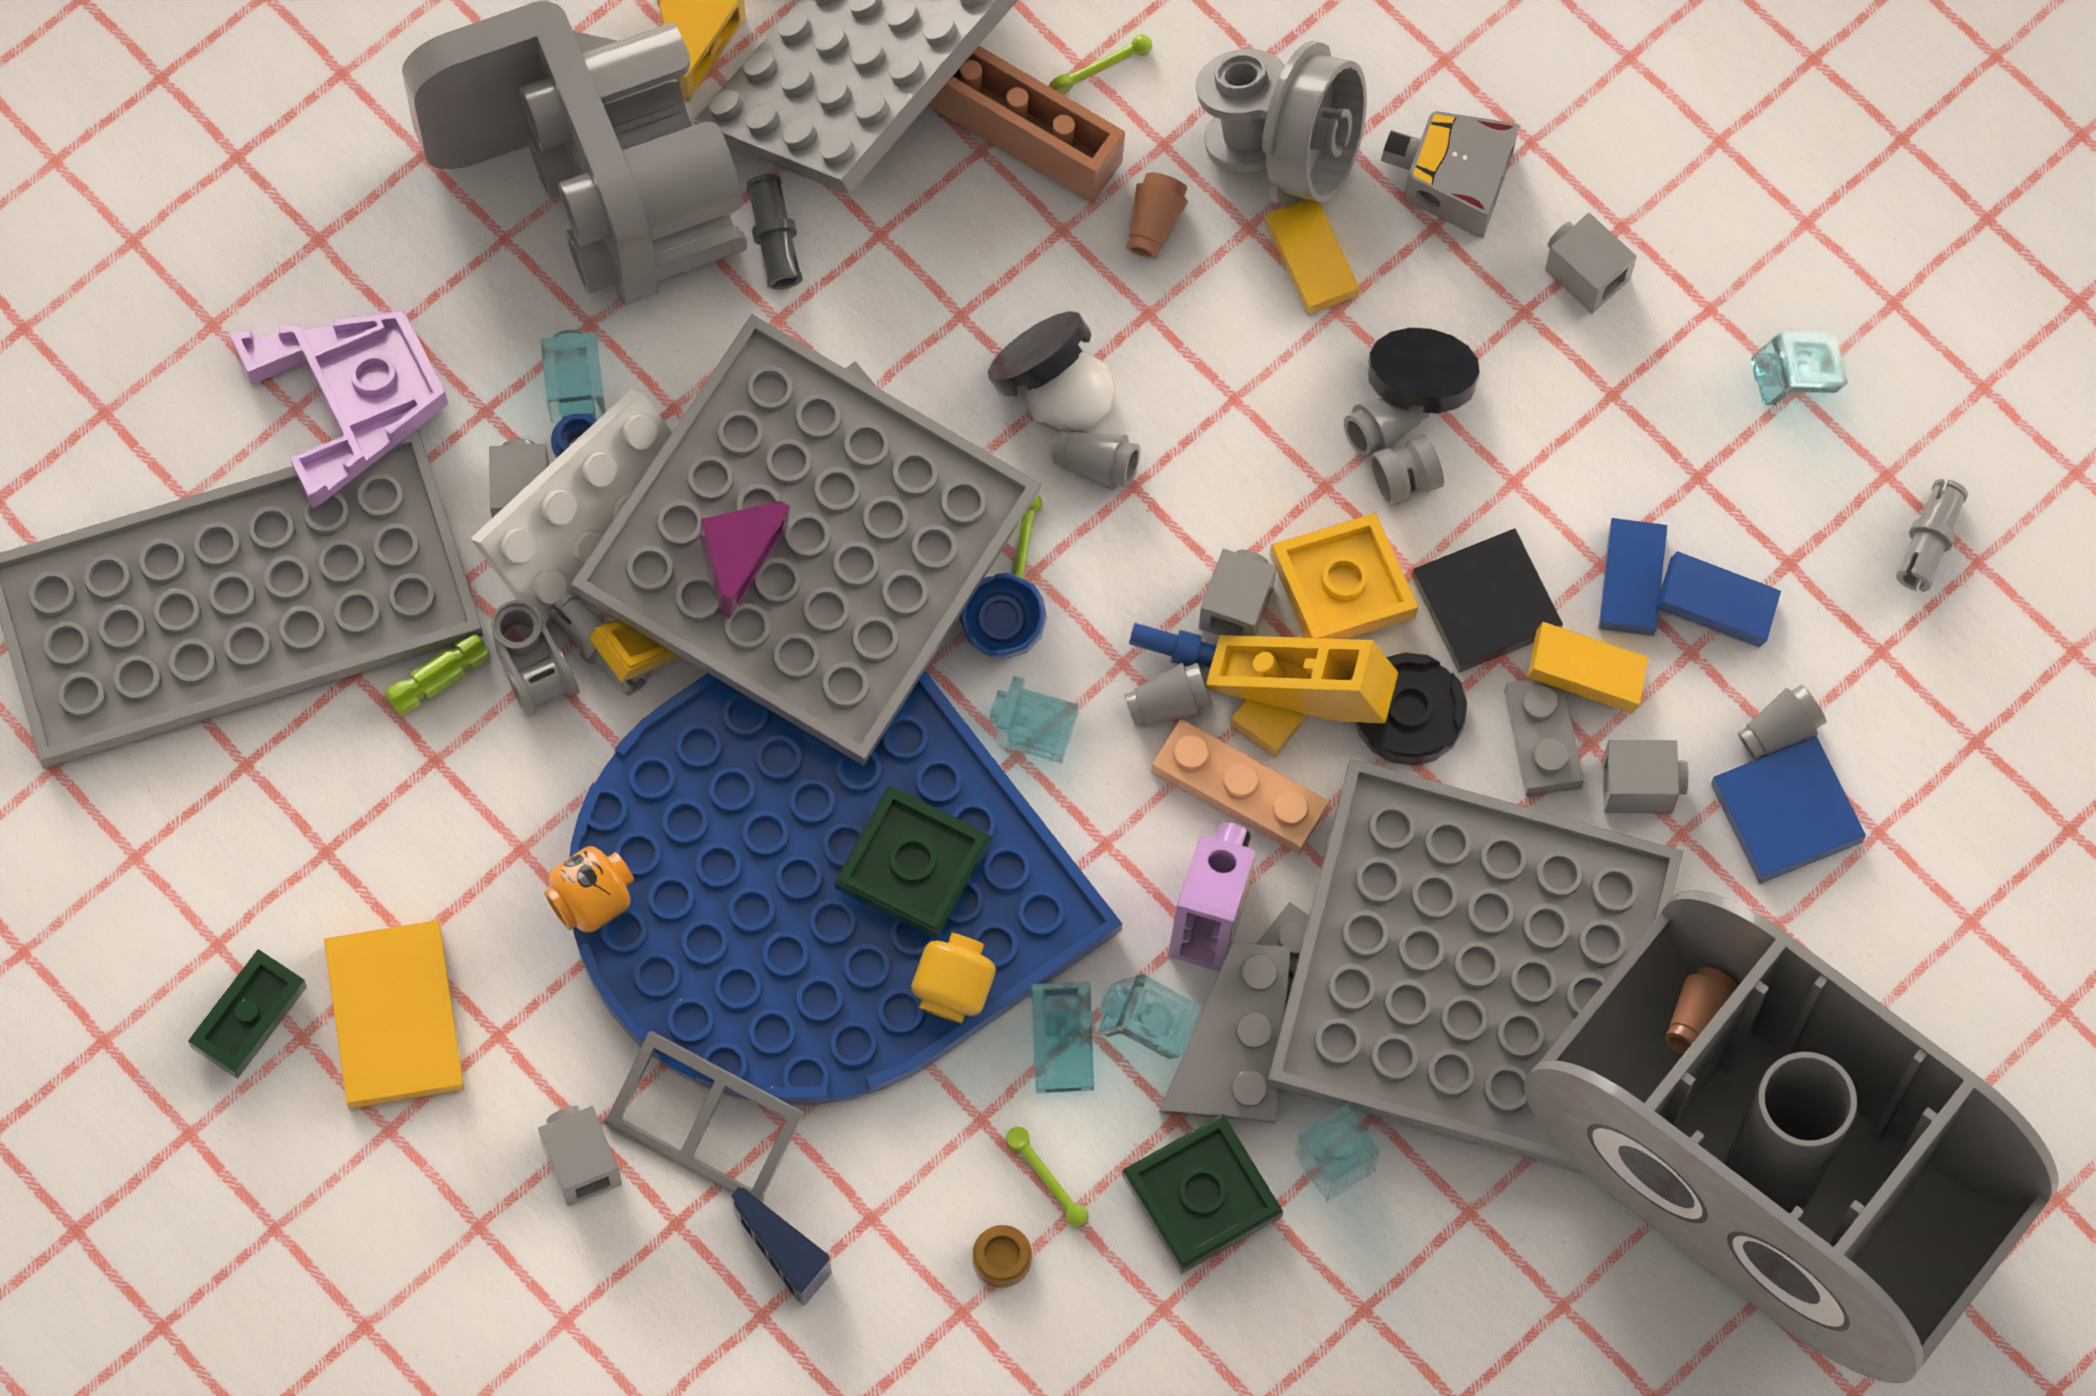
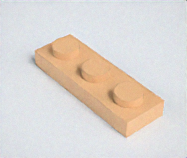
(1240, 786)

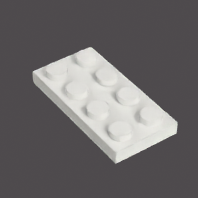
(564, 512)

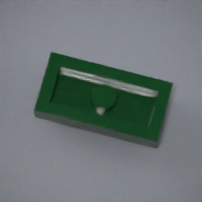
(247, 1013)

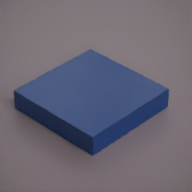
(1788, 809)

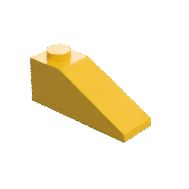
(1306, 675)

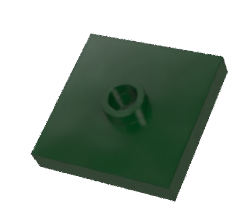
(912, 862)
(1202, 1193)

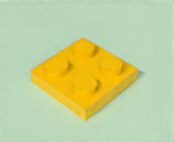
(1344, 579)

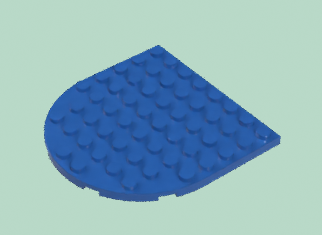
(736, 906)

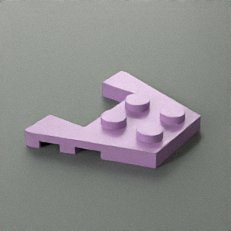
(370, 379)

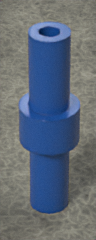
(1184, 647)

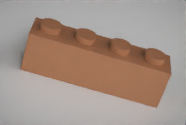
(1032, 123)

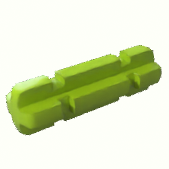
(437, 674)

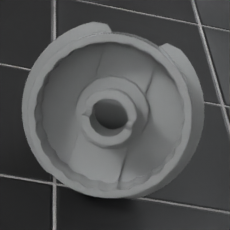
(1285, 119)

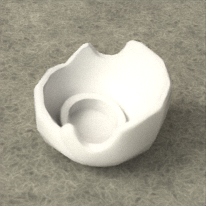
(1075, 397)

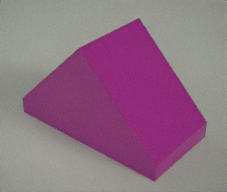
(738, 547)

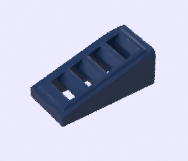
(790, 1253)

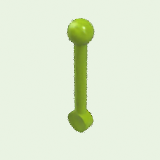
(1140, 45)
(1024, 537)
(1019, 1141)

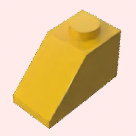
(706, 32)

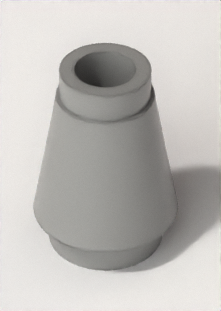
(1380, 425)
(1100, 457)
(1169, 696)
(1782, 723)

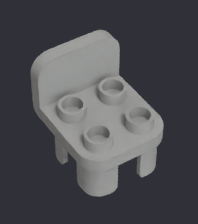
(602, 131)

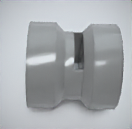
(1407, 470)

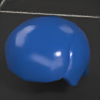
(1004, 616)

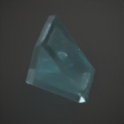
(1062, 1037)

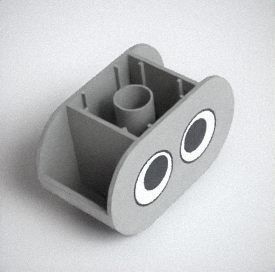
(1798, 1141)

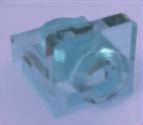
(1798, 364)
(1033, 721)
(1148, 1014)

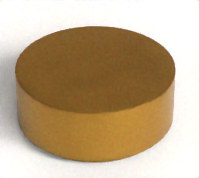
(1002, 1256)

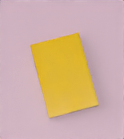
(393, 1014)

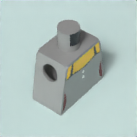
(1455, 166)

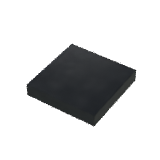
(1485, 599)

